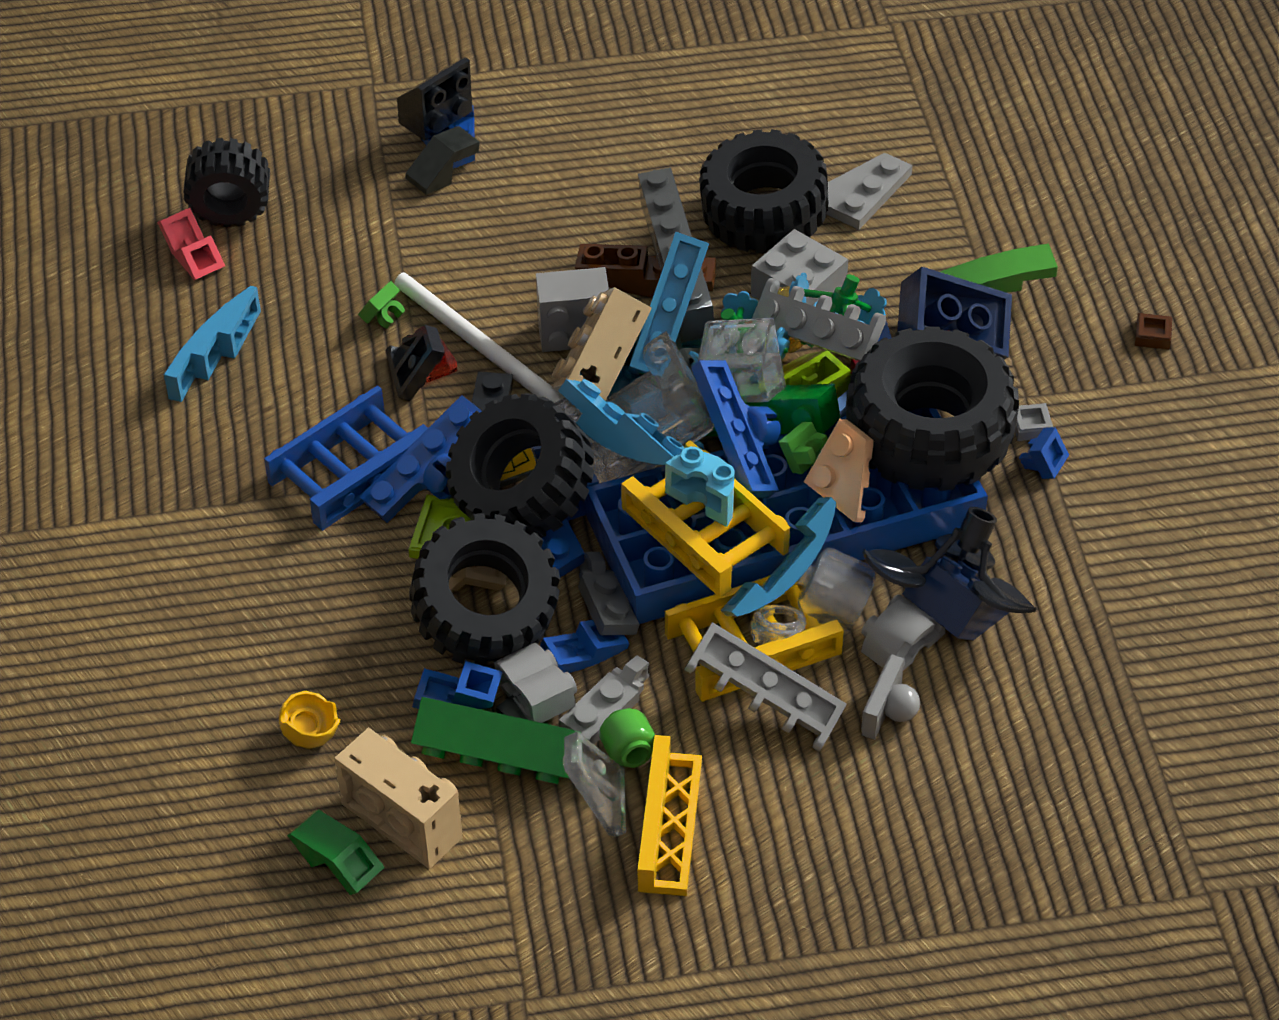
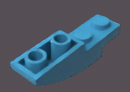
(619, 431)

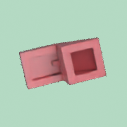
(187, 244)

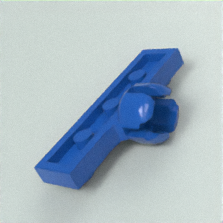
(740, 427)
(420, 465)

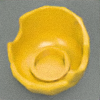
(308, 719)

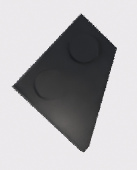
(414, 360)

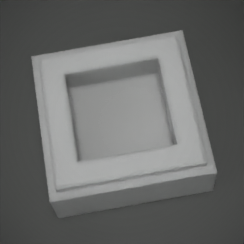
(1031, 421)

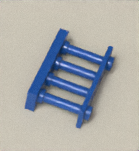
(343, 495)

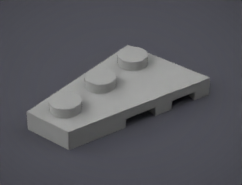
(865, 189)

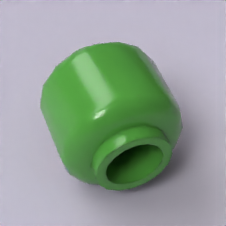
(627, 737)

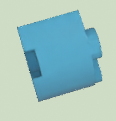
(703, 479)

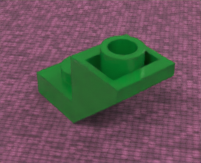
(340, 848)

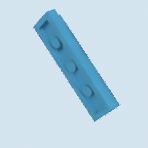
(671, 294)

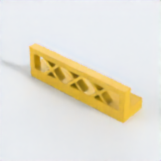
(653, 819)

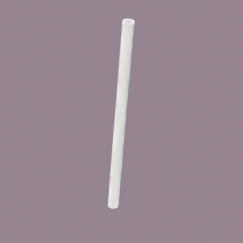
(476, 338)

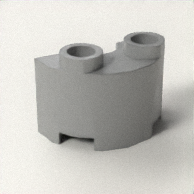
(899, 631)

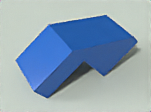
(473, 689)

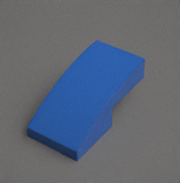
(584, 647)

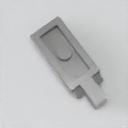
(613, 692)

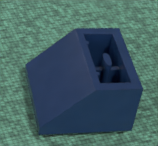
(952, 601)

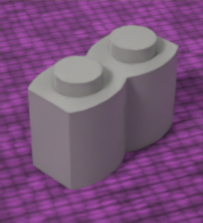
(539, 681)

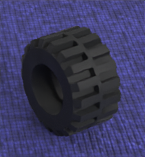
(226, 182)

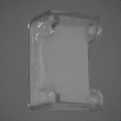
(665, 394)

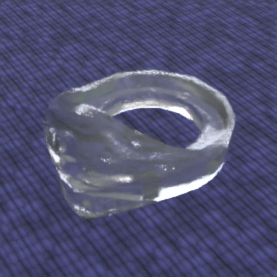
(765, 631)

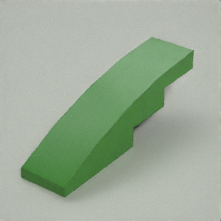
(1009, 268)

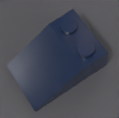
(954, 303)

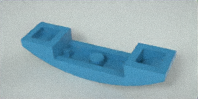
(815, 526)

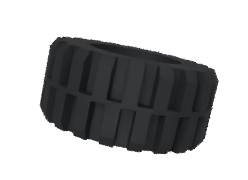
(756, 163)
(500, 435)
(490, 545)

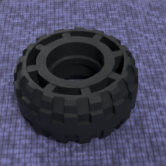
(939, 373)

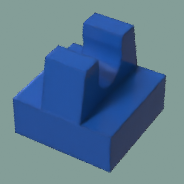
(1045, 454)

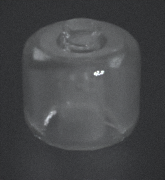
(836, 588)

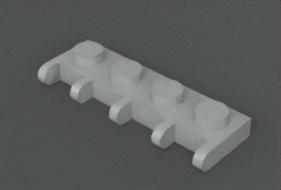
(817, 324)
(767, 683)

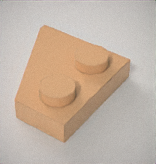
(843, 469)

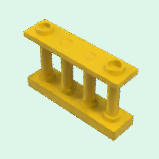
(691, 545)
(799, 650)

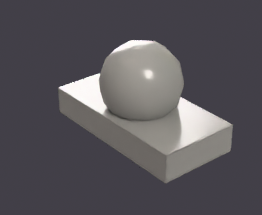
(889, 699)

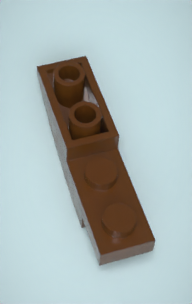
(631, 267)

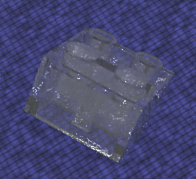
(751, 354)

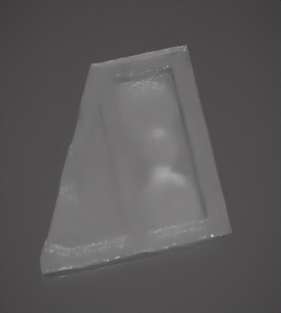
(598, 781)

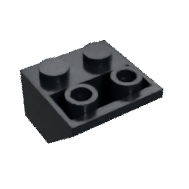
(437, 101)

